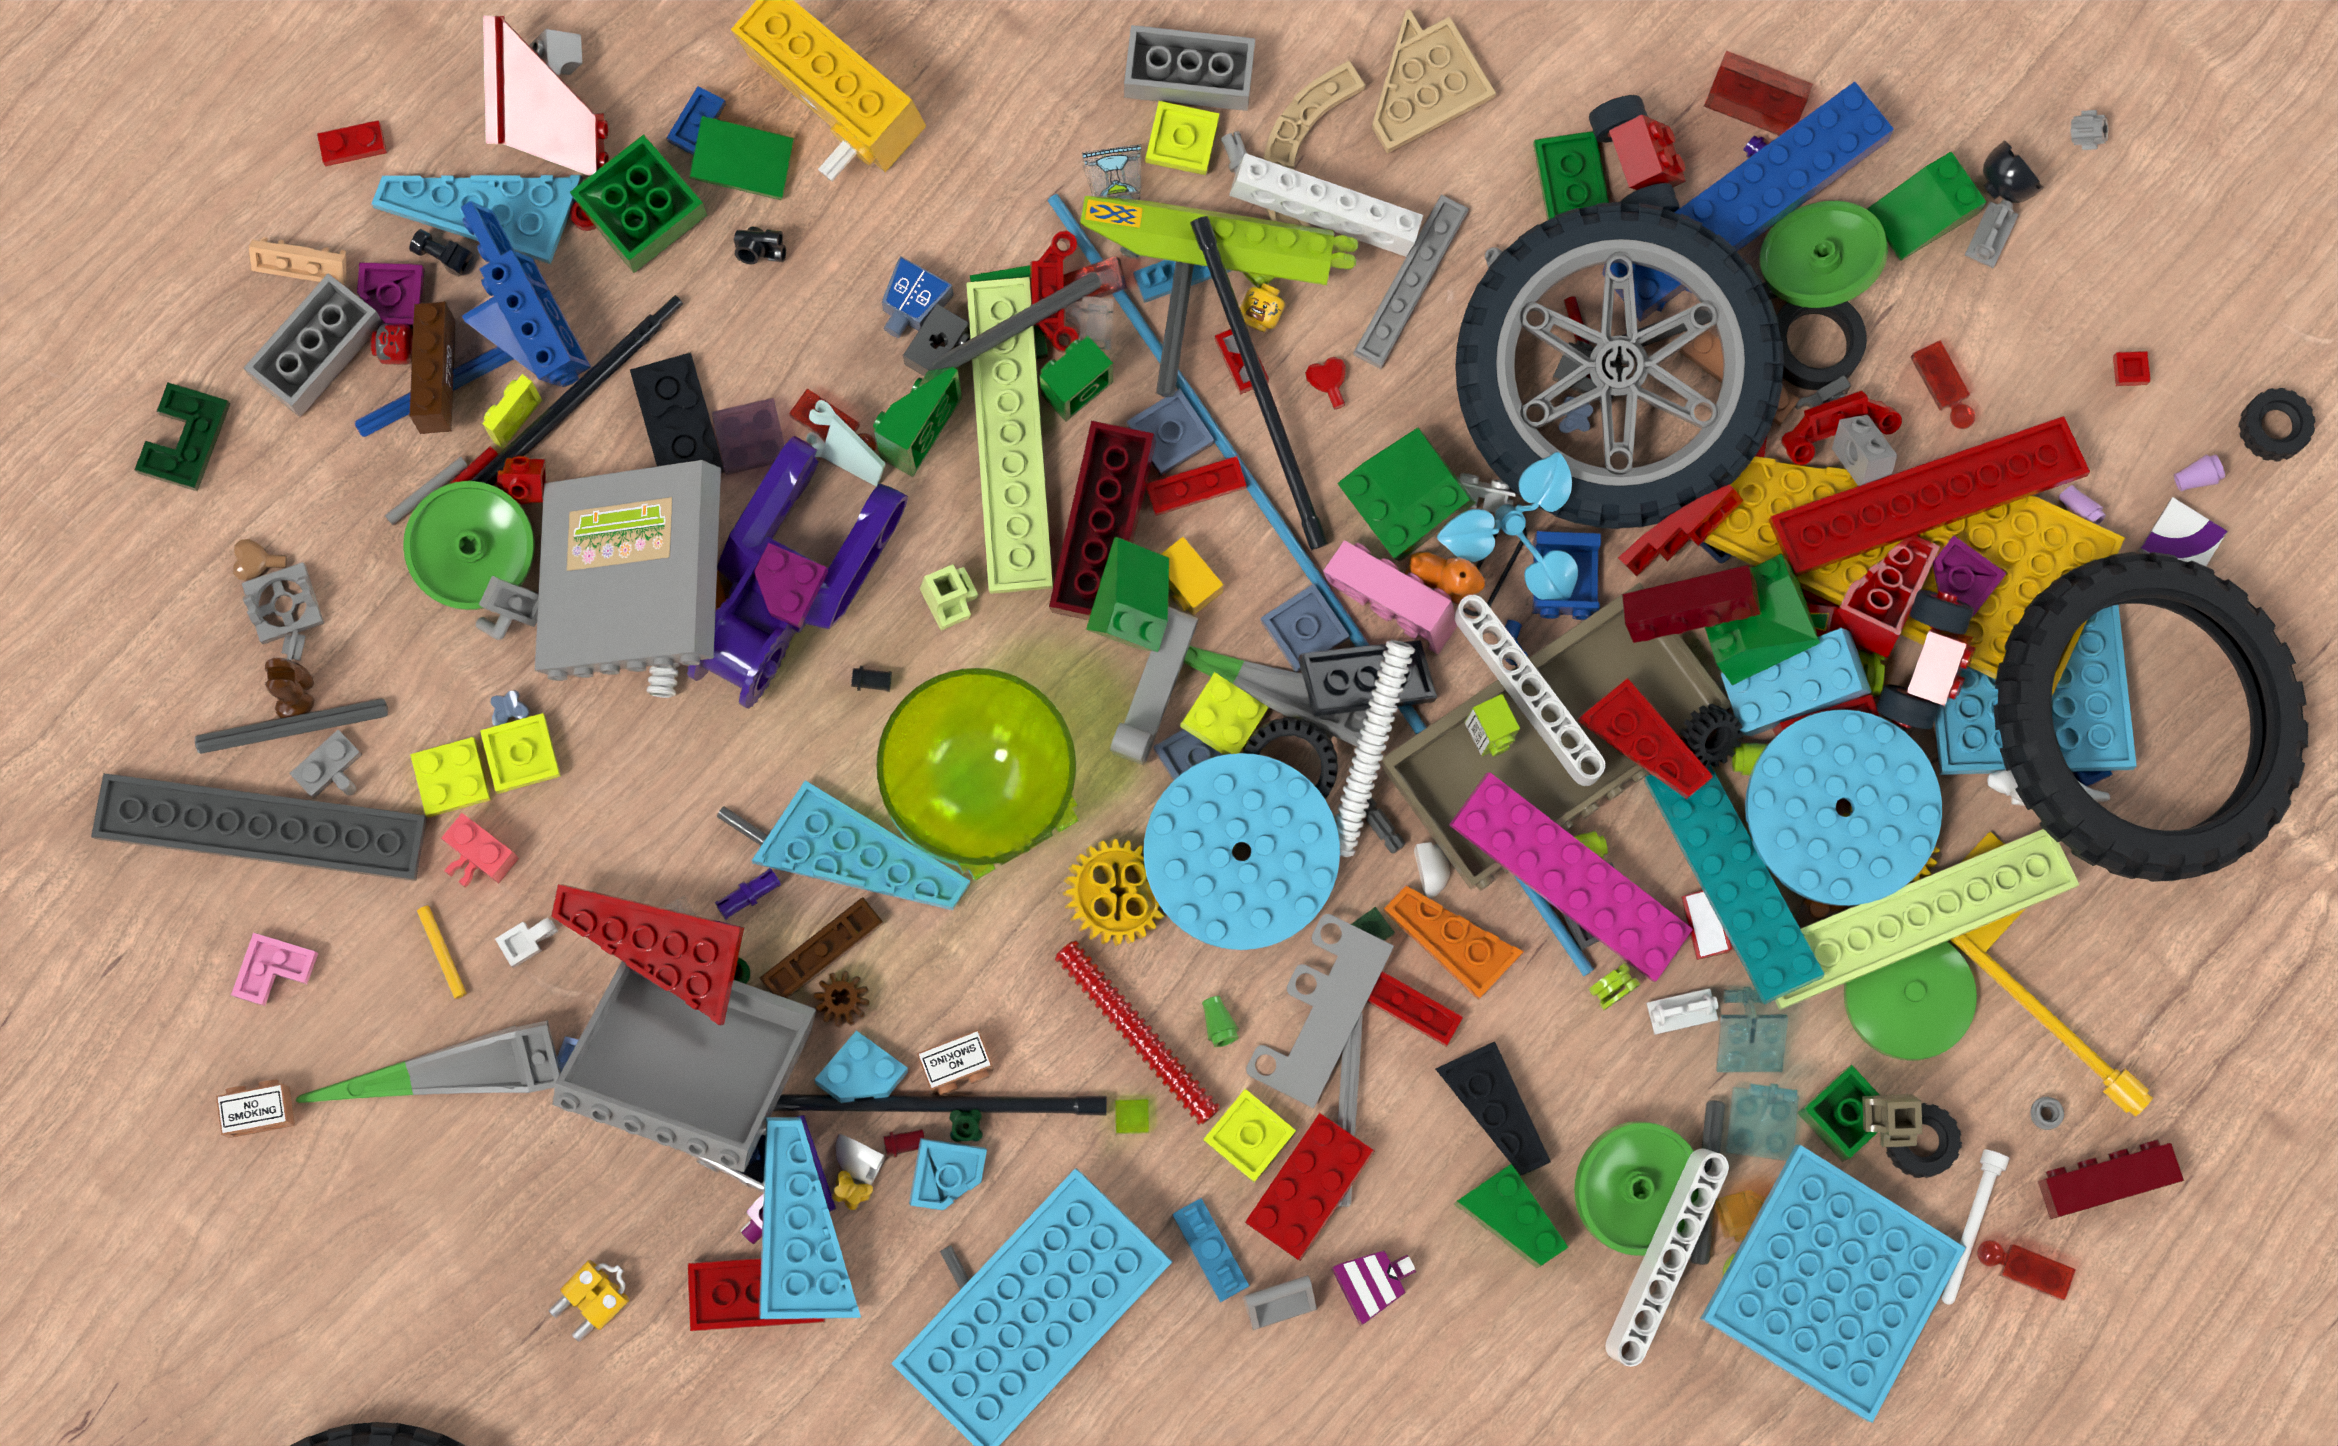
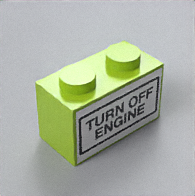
(1492, 726)

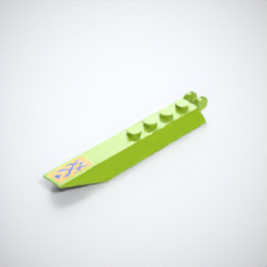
(1242, 241)

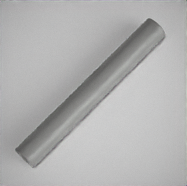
(438, 481)

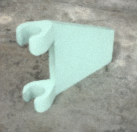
(844, 446)

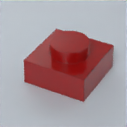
(2131, 368)

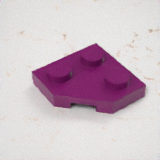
(391, 290)
(1966, 573)
(788, 583)

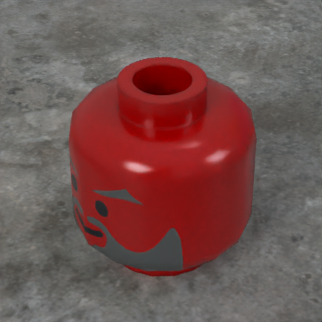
(392, 344)

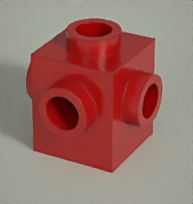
(523, 479)

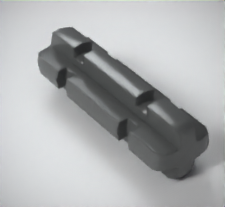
(1383, 827)

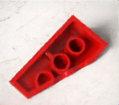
(1883, 598)

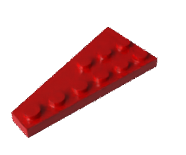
(668, 947)

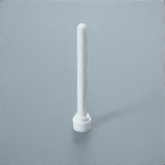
(1992, 1165)

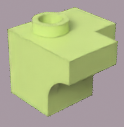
(948, 595)

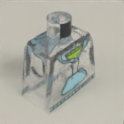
(1114, 172)

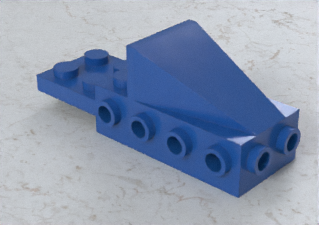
(523, 312)

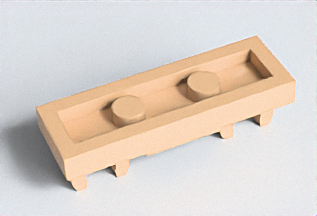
(297, 261)

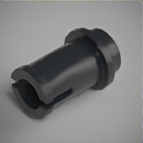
(871, 679)

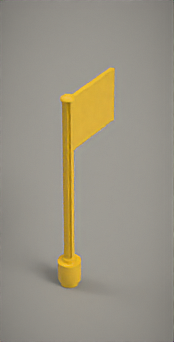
(2121, 1086)

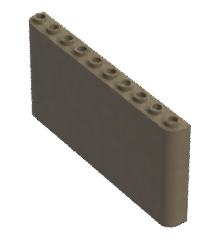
(1444, 766)

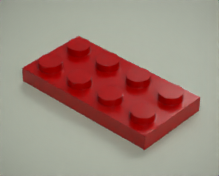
(1309, 1186)
(729, 1296)

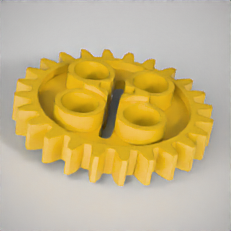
(1087, 891)

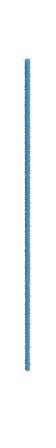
(1289, 539)

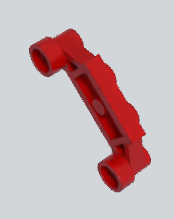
(1046, 279)
(1823, 421)

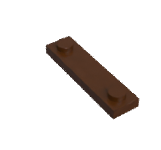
(822, 949)

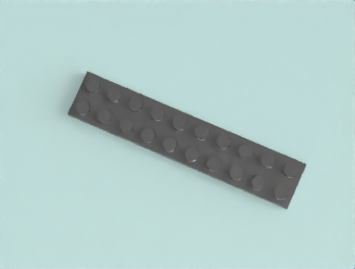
(259, 827)

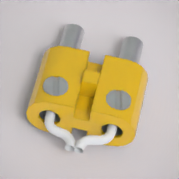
(593, 1295)

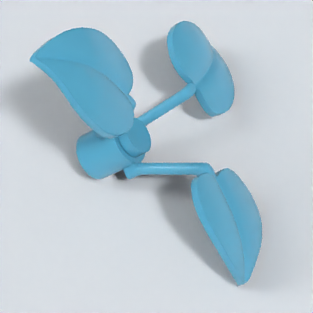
(1472, 532)

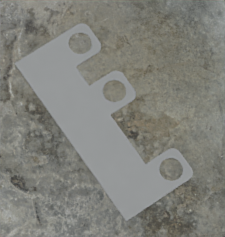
(1334, 1013)

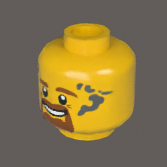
(1262, 307)

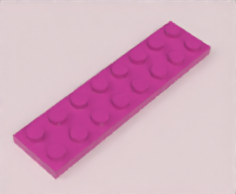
(1571, 876)

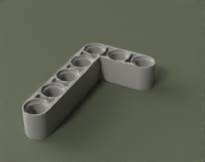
(1136, 736)

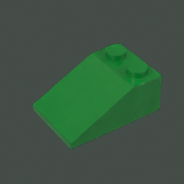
(1928, 206)
(1132, 597)

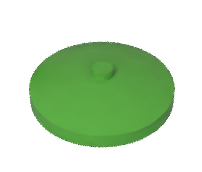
(1823, 254)
(463, 539)
(1914, 1004)
(1629, 1182)

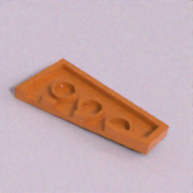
(1459, 946)

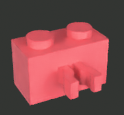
(478, 849)

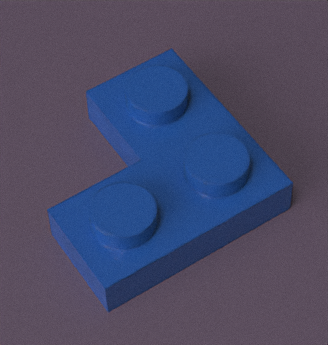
(686, 127)

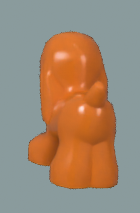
(1454, 576)

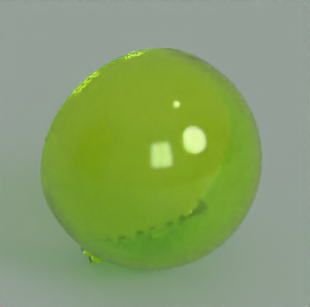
(977, 768)

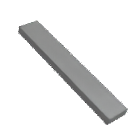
(1410, 282)

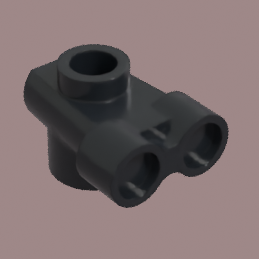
(756, 243)

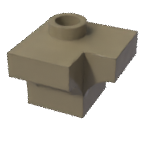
(1895, 1117)

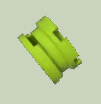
(1874, 670)
(1612, 983)

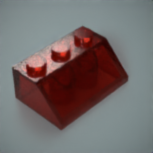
(1757, 94)

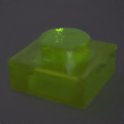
(1132, 1116)

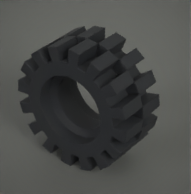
(1723, 741)

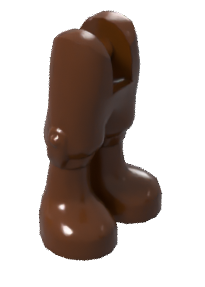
(287, 683)

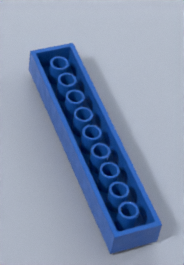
(1773, 183)

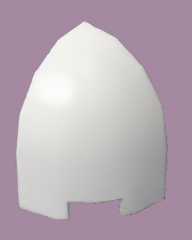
(1432, 867)
(858, 1159)

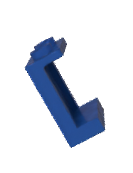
(1584, 550)

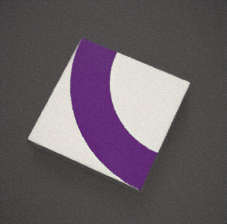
(2183, 534)

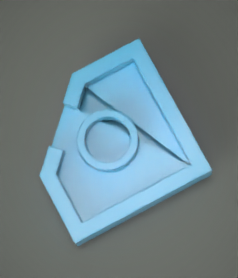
(861, 1071)
(945, 1172)

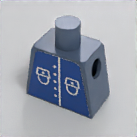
(912, 296)

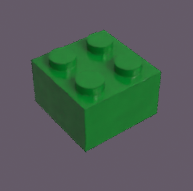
(1076, 377)
(1838, 1113)

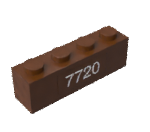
(432, 367)

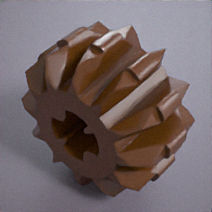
(842, 1010)

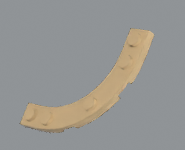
(1303, 113)

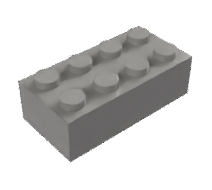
(1189, 68)
(313, 345)

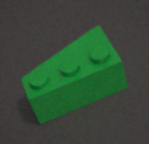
(1514, 1216)

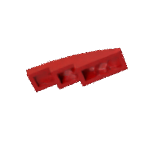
(1691, 522)

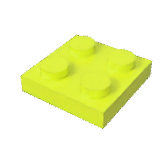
(1182, 138)
(512, 411)
(1224, 716)
(520, 753)
(450, 777)
(1249, 1135)

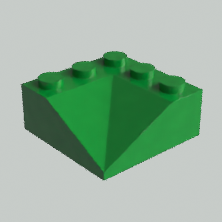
(639, 203)
(917, 419)
(1406, 493)
(1768, 638)

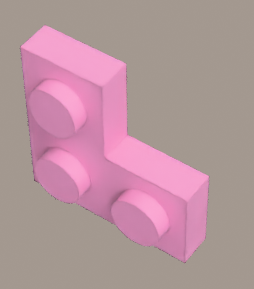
(264, 961)

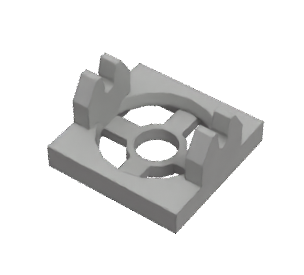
(253, 589)

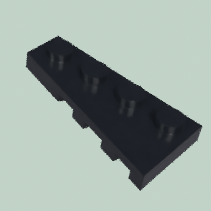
(1494, 1101)

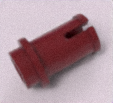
(902, 1142)

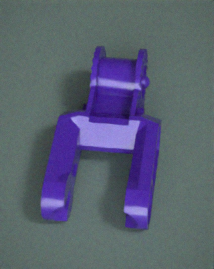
(746, 636)

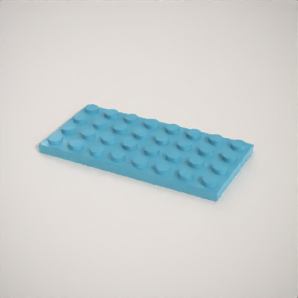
(1032, 1312)

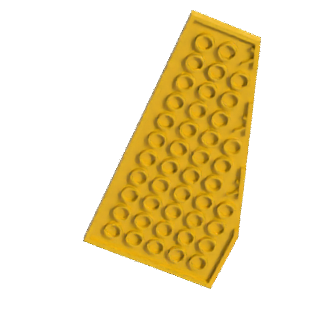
(2023, 538)

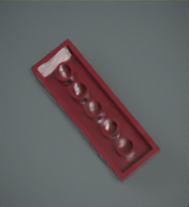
(1102, 508)

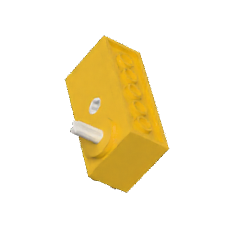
(832, 80)

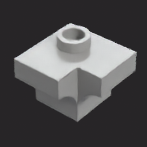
(559, 50)

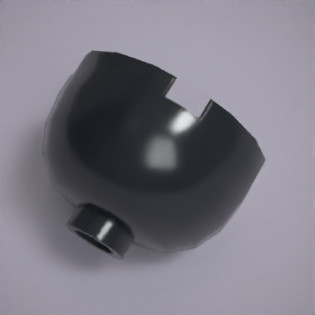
(2009, 175)

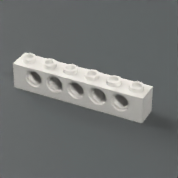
(1326, 205)

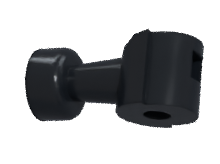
(452, 256)

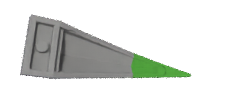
(1277, 689)
(499, 1062)

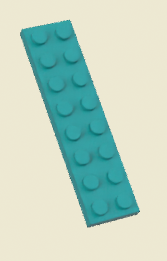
(1738, 888)

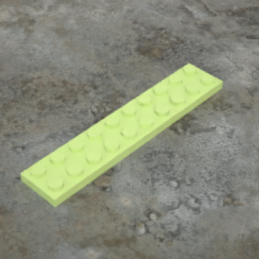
(1010, 442)
(1935, 911)

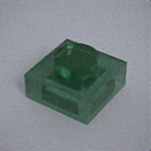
(1374, 924)

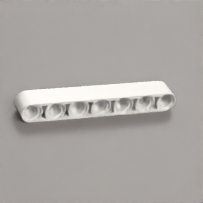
(1530, 705)
(1652, 1265)

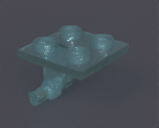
(1750, 1040)
(1762, 1121)

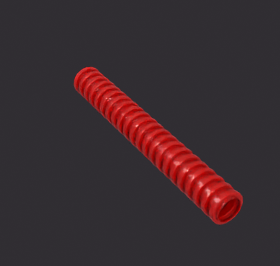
(1137, 1032)

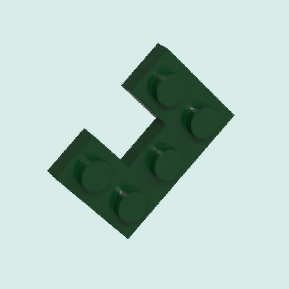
(203, 423)

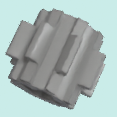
(2089, 130)

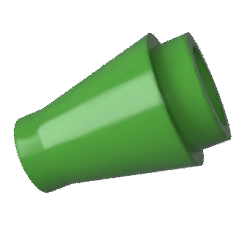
(1219, 1023)

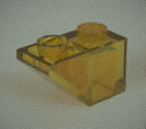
(1737, 1213)

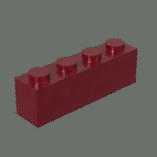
(1691, 604)
(2110, 1180)

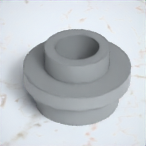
(293, 645)
(2054, 1106)

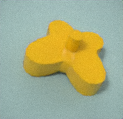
(849, 1192)

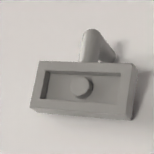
(511, 603)
(327, 766)

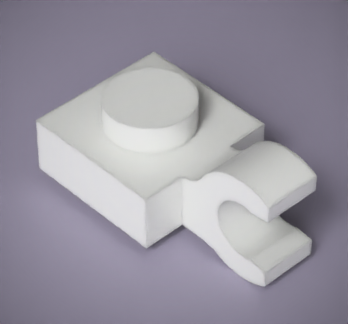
(521, 942)

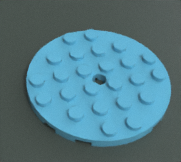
(1796, 818)
(1289, 863)

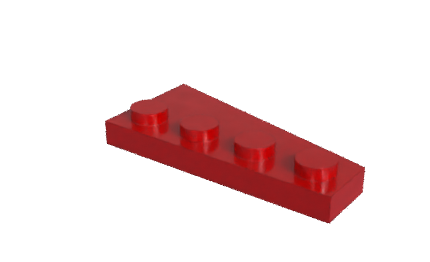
(1642, 735)

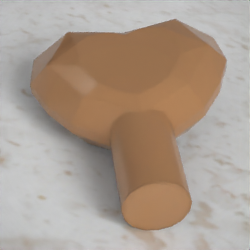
(254, 560)

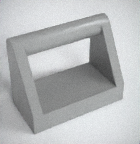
(1280, 1302)

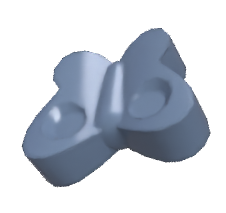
(1577, 419)
(507, 707)

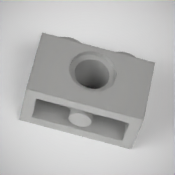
(1863, 450)

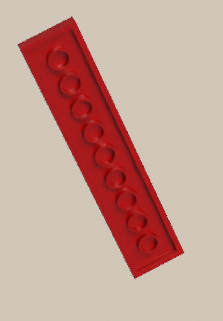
(1929, 496)

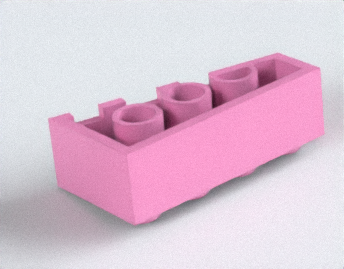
(1393, 594)

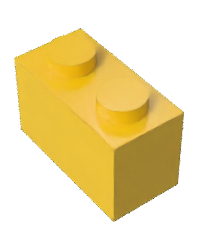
(1191, 578)

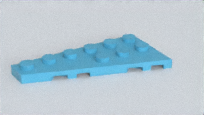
(527, 208)
(839, 845)
(800, 1250)

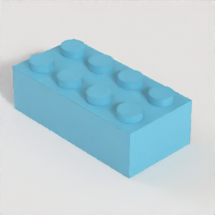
(1800, 685)

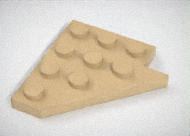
(1427, 83)

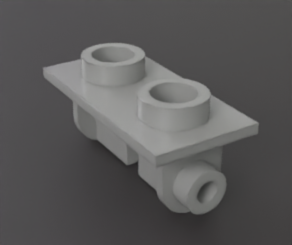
(1992, 233)

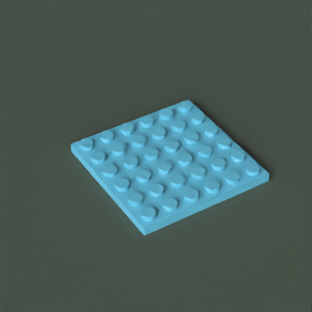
(2087, 710)
(1833, 1283)

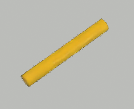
(441, 952)

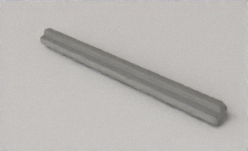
(1349, 1088)

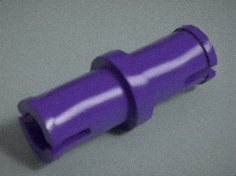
(747, 893)

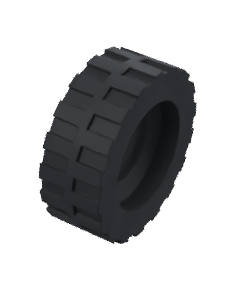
(2284, 401)
(1945, 1154)

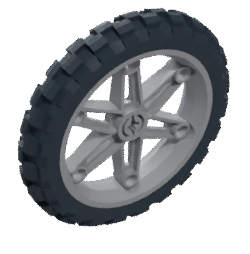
(1627, 236)

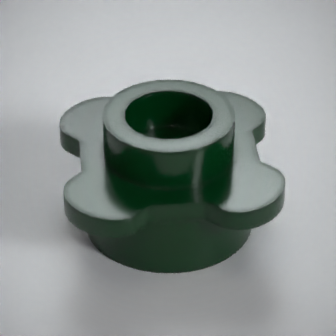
(960, 1133)

